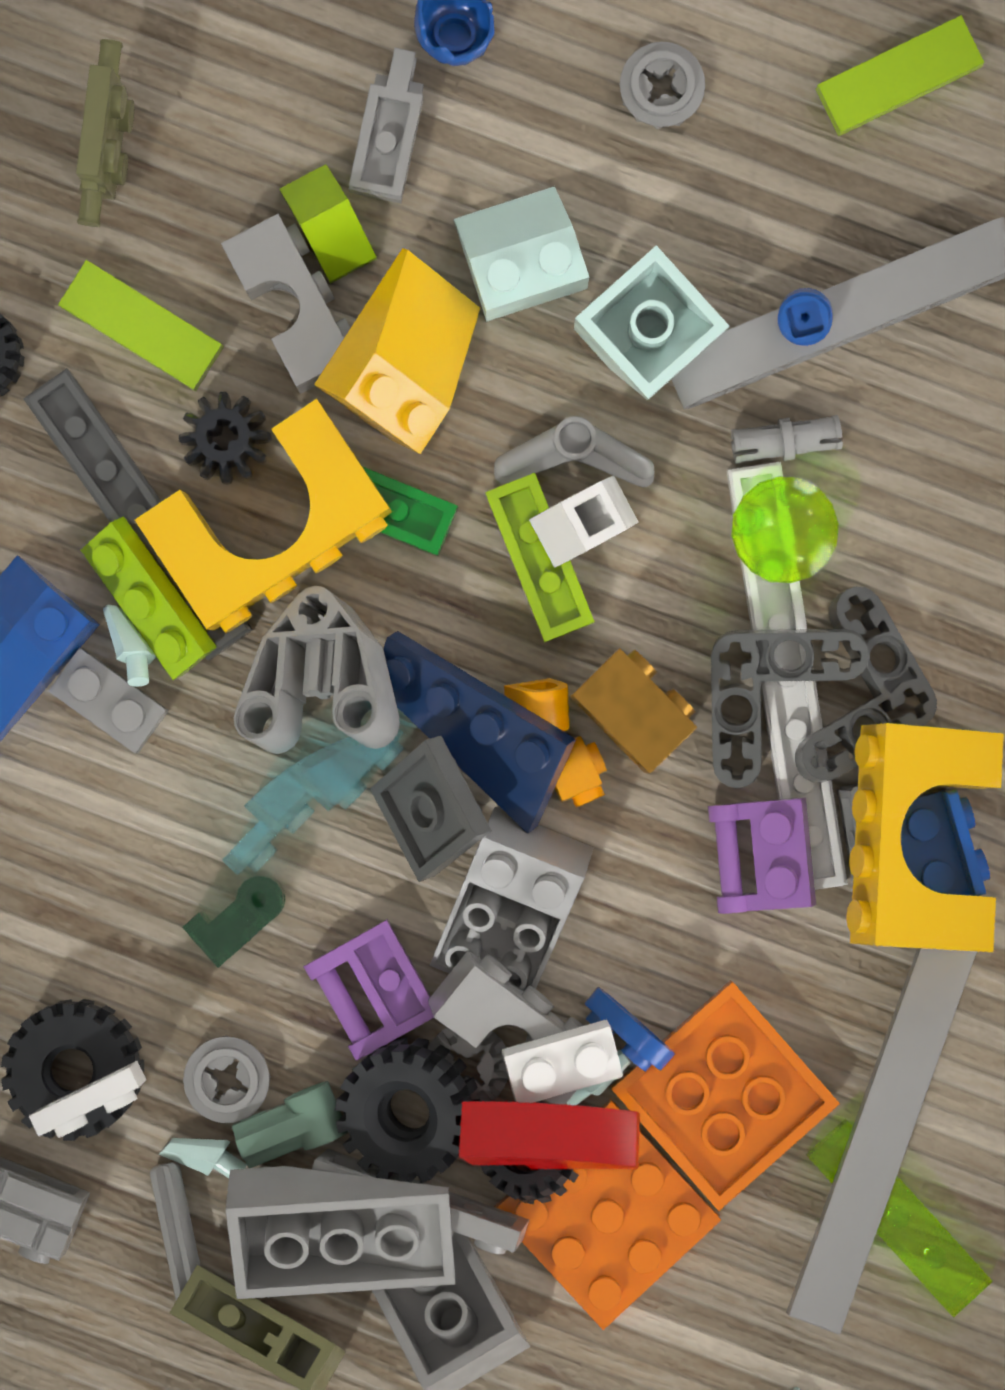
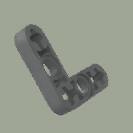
(764, 668)
(884, 687)

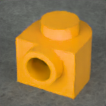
(543, 697)
(581, 774)

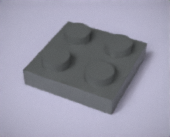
(430, 808)

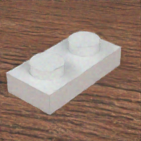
(562, 1062)
(68, 1112)

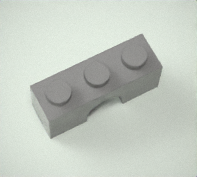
(271, 260)
(481, 998)

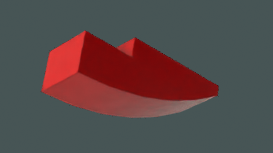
(548, 1135)

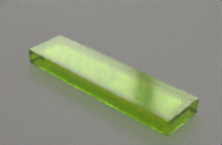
(914, 1234)

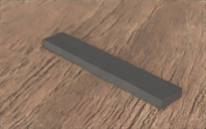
(105, 468)

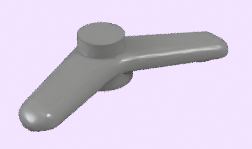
(574, 441)

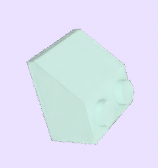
(522, 253)
(649, 324)

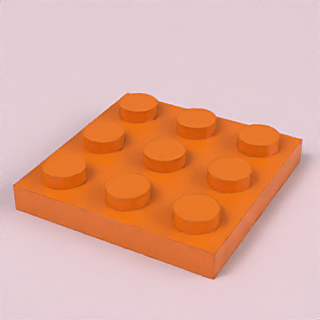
(726, 1096)
(615, 1230)

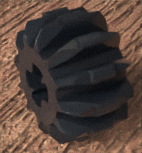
(212, 425)

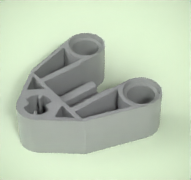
(318, 652)

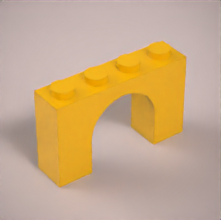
(341, 508)
(887, 900)

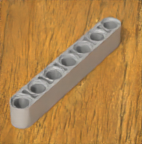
(858, 308)

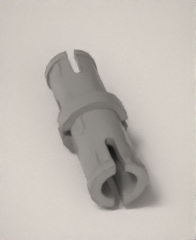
(786, 439)

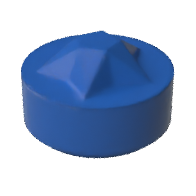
(805, 316)

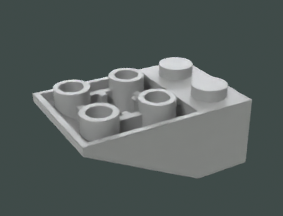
(514, 899)

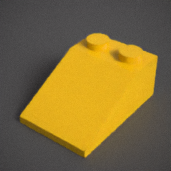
(403, 353)

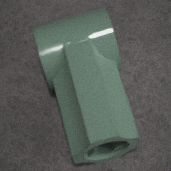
(302, 1121)

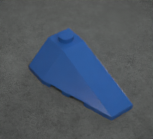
(37, 638)

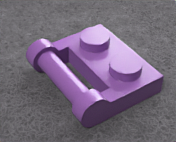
(779, 854)
(387, 980)

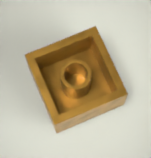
(635, 710)

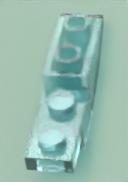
(327, 775)

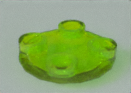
(784, 529)

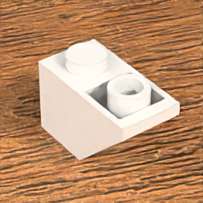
(583, 521)

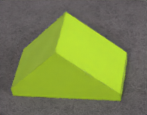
(328, 223)

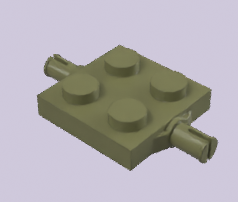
(105, 119)

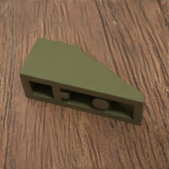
(257, 1332)

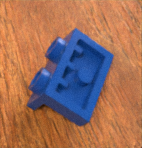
(940, 846)

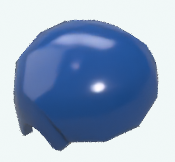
(454, 29)

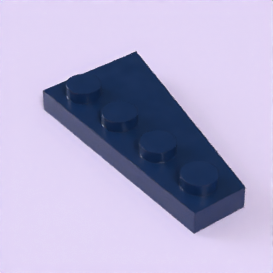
(489, 736)

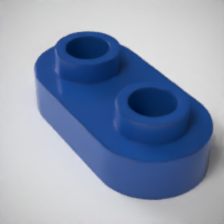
(642, 1045)

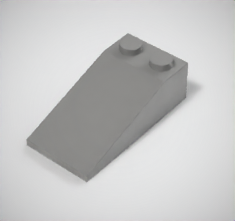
(335, 1233)

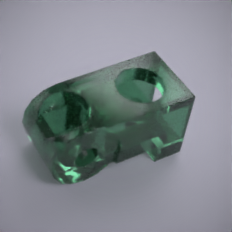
(256, 905)

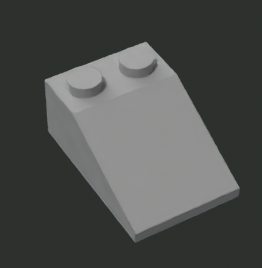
(454, 1329)

